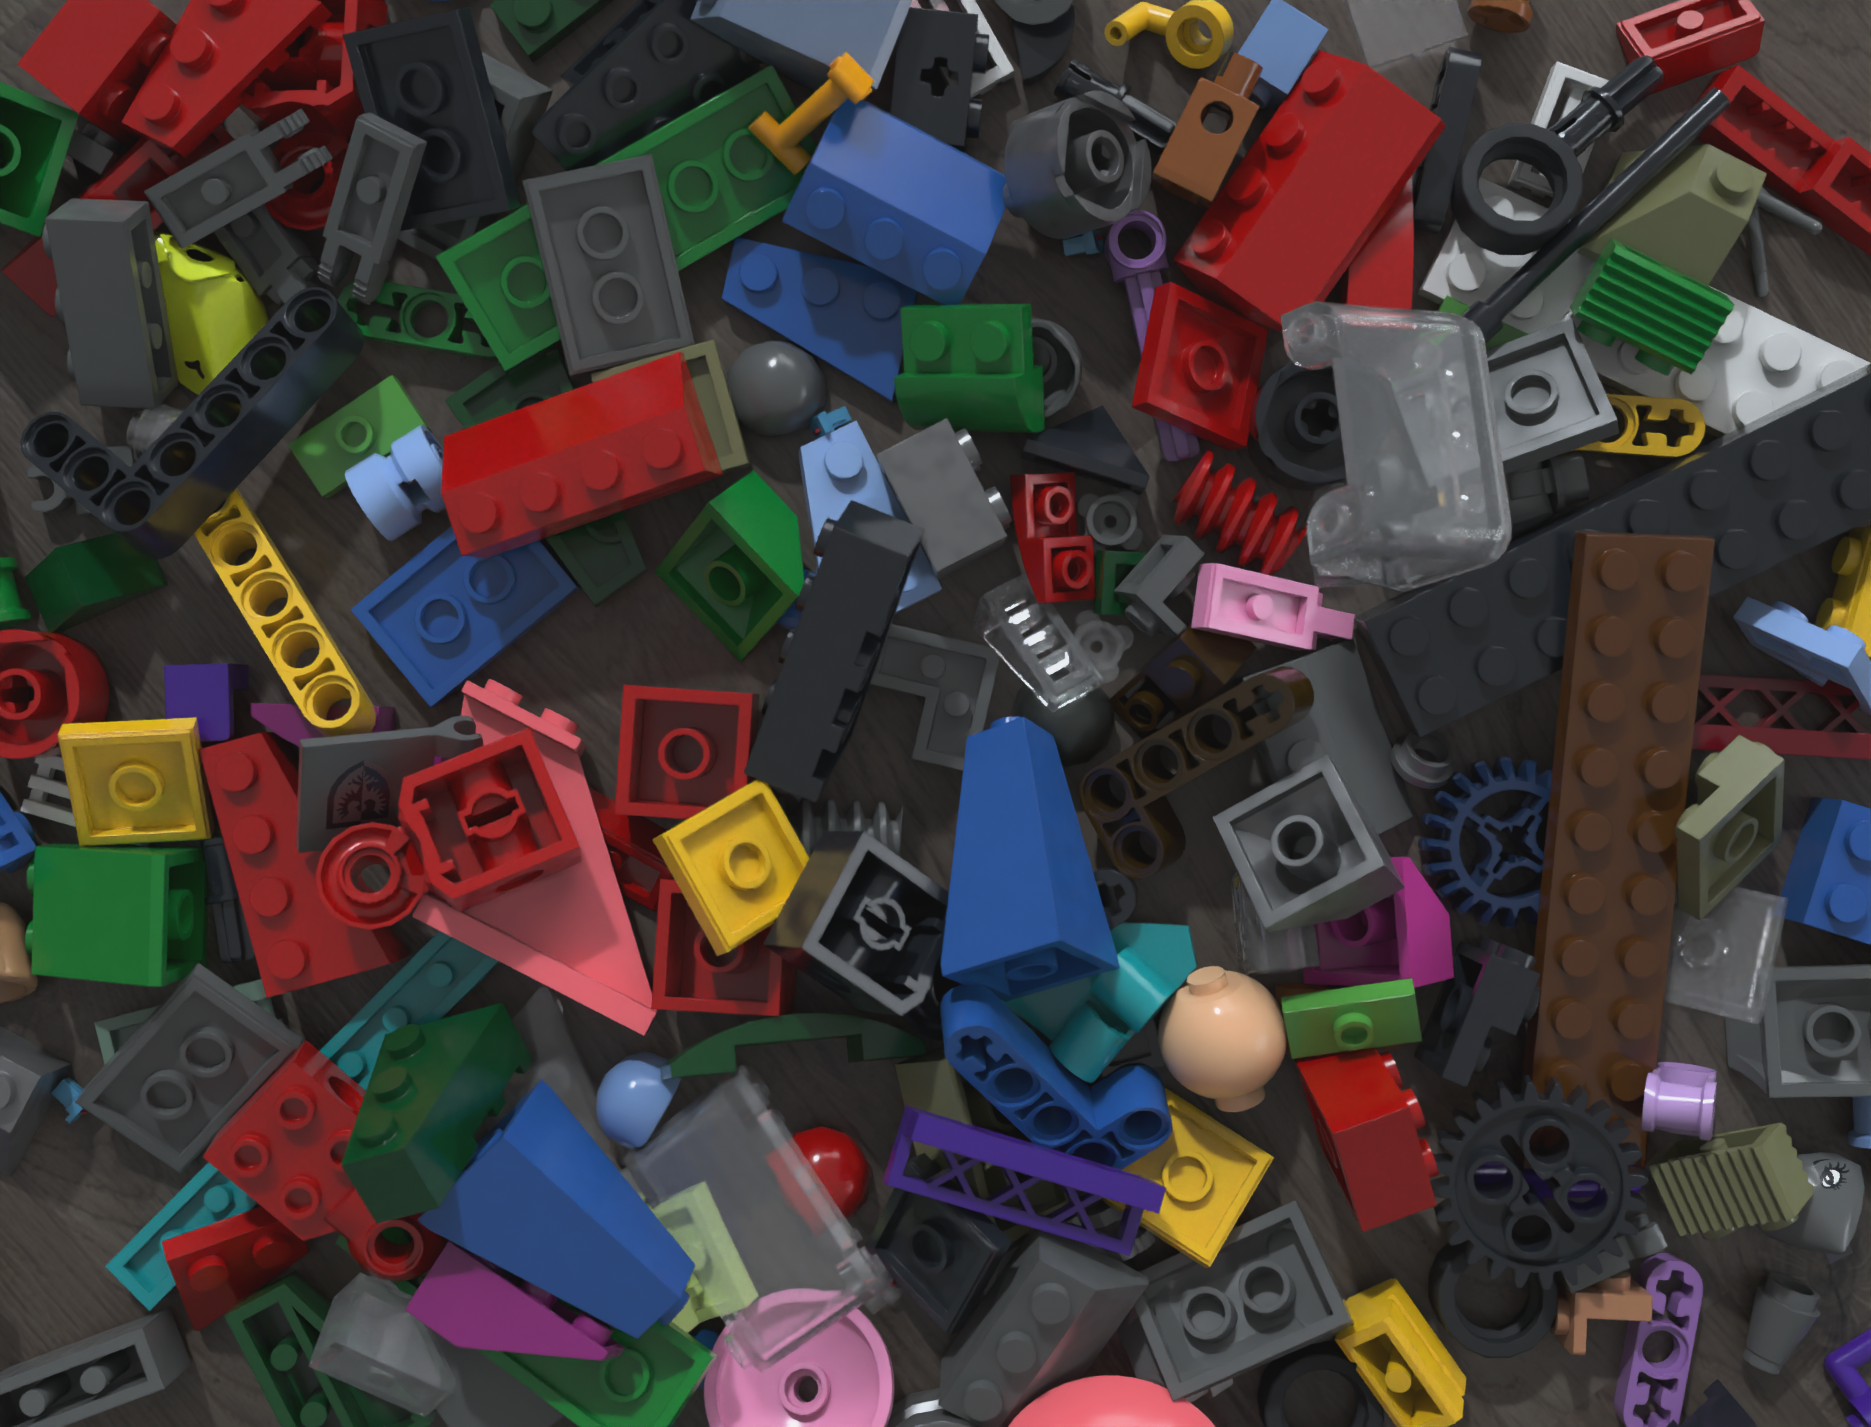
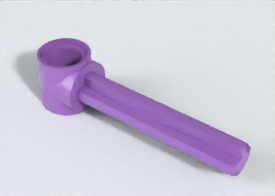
(1140, 282)

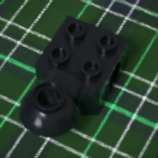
(867, 929)

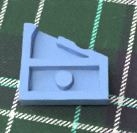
(1806, 648)

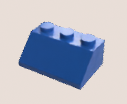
(899, 201)

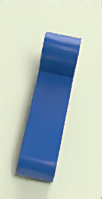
(1049, 1104)

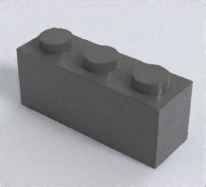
(111, 302)
(94, 1373)

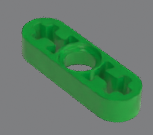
(383, 329)

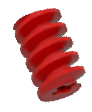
(1238, 516)

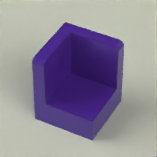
(205, 693)

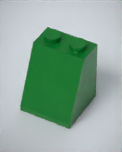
(31, 156)
(118, 912)

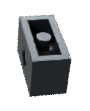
(923, 45)

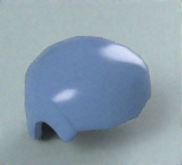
(633, 1099)

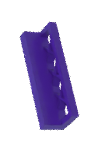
(1027, 1158)

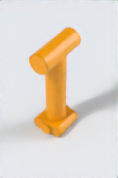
(845, 81)

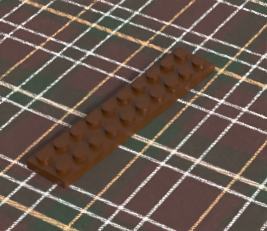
(1614, 818)

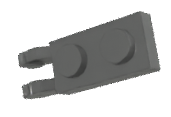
(231, 181)
(370, 204)

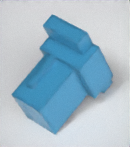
(1089, 243)
(826, 423)
(67, 1094)

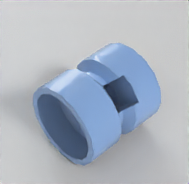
(383, 485)

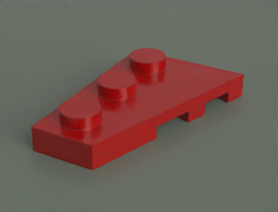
(211, 61)

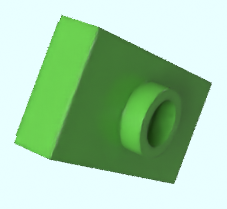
(355, 433)
(1351, 1018)

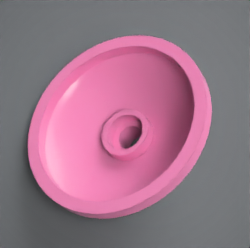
(845, 1361)

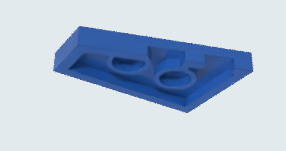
(825, 307)

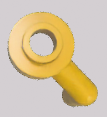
(1179, 28)

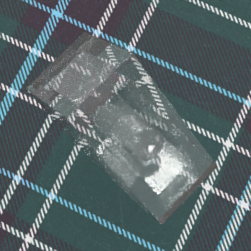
(382, 1347)

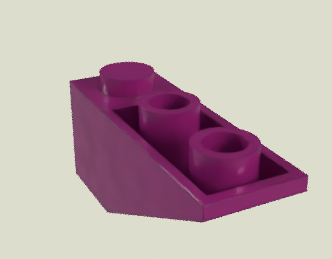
(495, 1310)

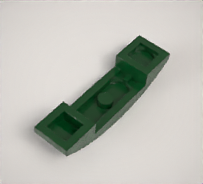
(865, 1042)

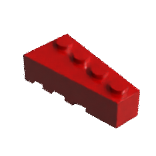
(288, 925)

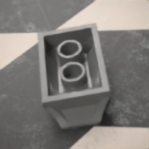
(1810, 1034)
(1251, 1306)

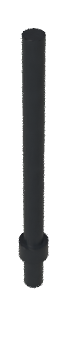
(1635, 177)

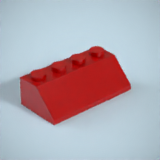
(1308, 191)
(576, 458)

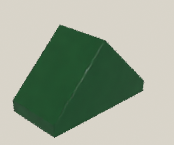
(91, 579)

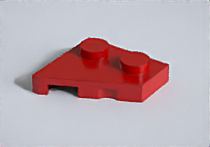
(229, 1262)

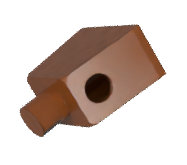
(1197, 159)

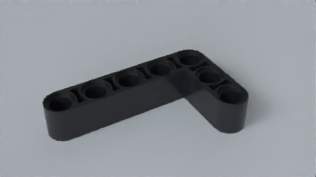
(214, 439)

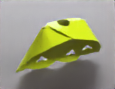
(206, 309)

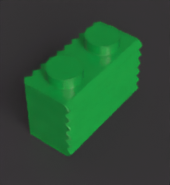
(1649, 308)

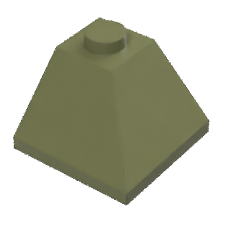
(1685, 212)

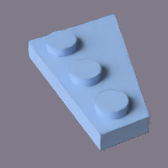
(845, 469)

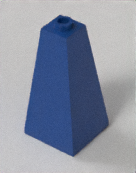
(1021, 876)
(564, 1218)

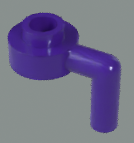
(1843, 1367)

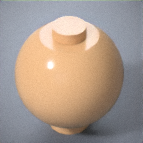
(1223, 1037)

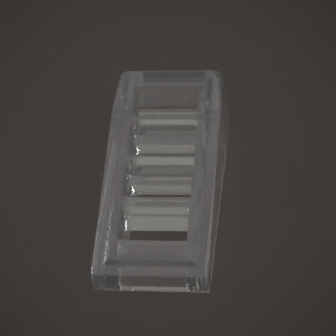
(1013, 610)

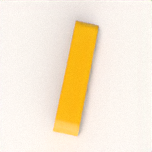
(291, 630)

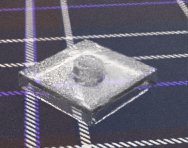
(1726, 956)

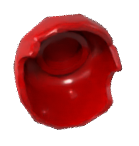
(838, 1165)

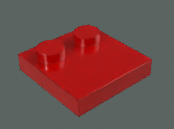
(1199, 366)

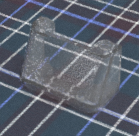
(1415, 441)
(753, 1220)

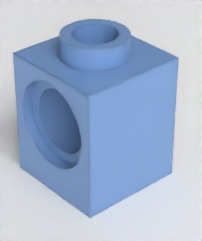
(1283, 46)

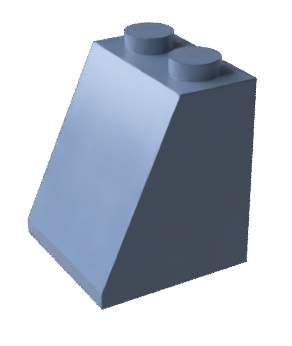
(808, 34)

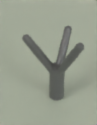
(1784, 210)

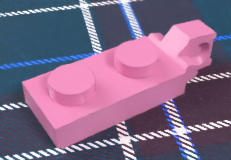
(1265, 609)

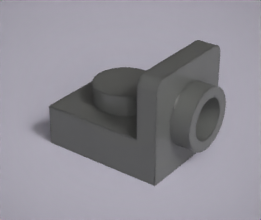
(1157, 577)

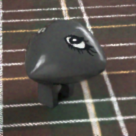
(1832, 1212)

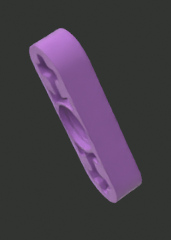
(1686, 1306)

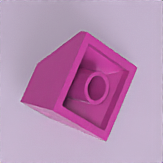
(1389, 940)

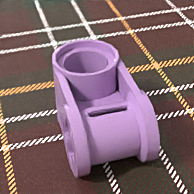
(1680, 1099)

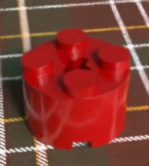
(66, 686)

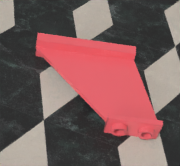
(570, 924)

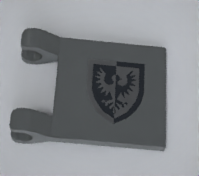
(361, 775)

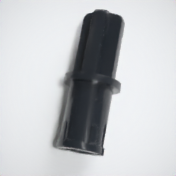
(1606, 106)
(1148, 124)
(229, 919)

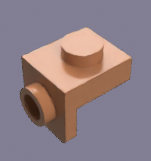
(1609, 1299)

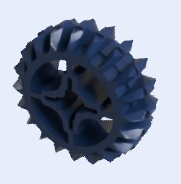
(1487, 864)

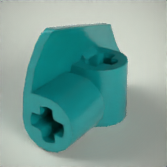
(1102, 1012)

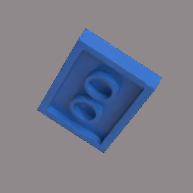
(458, 613)

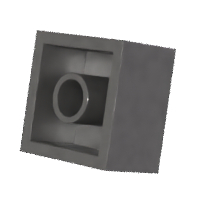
(941, 493)

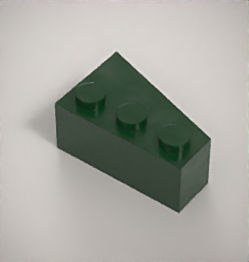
(426, 1105)
(278, 1336)

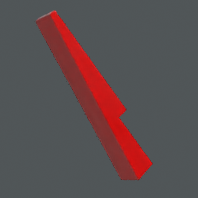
(1799, 158)

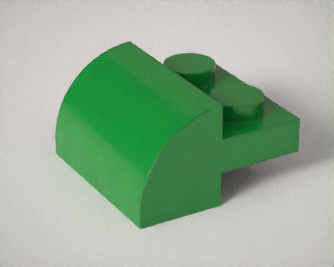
(970, 368)

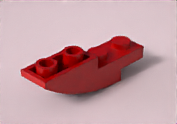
(126, 180)

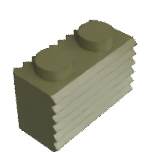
(1731, 1181)

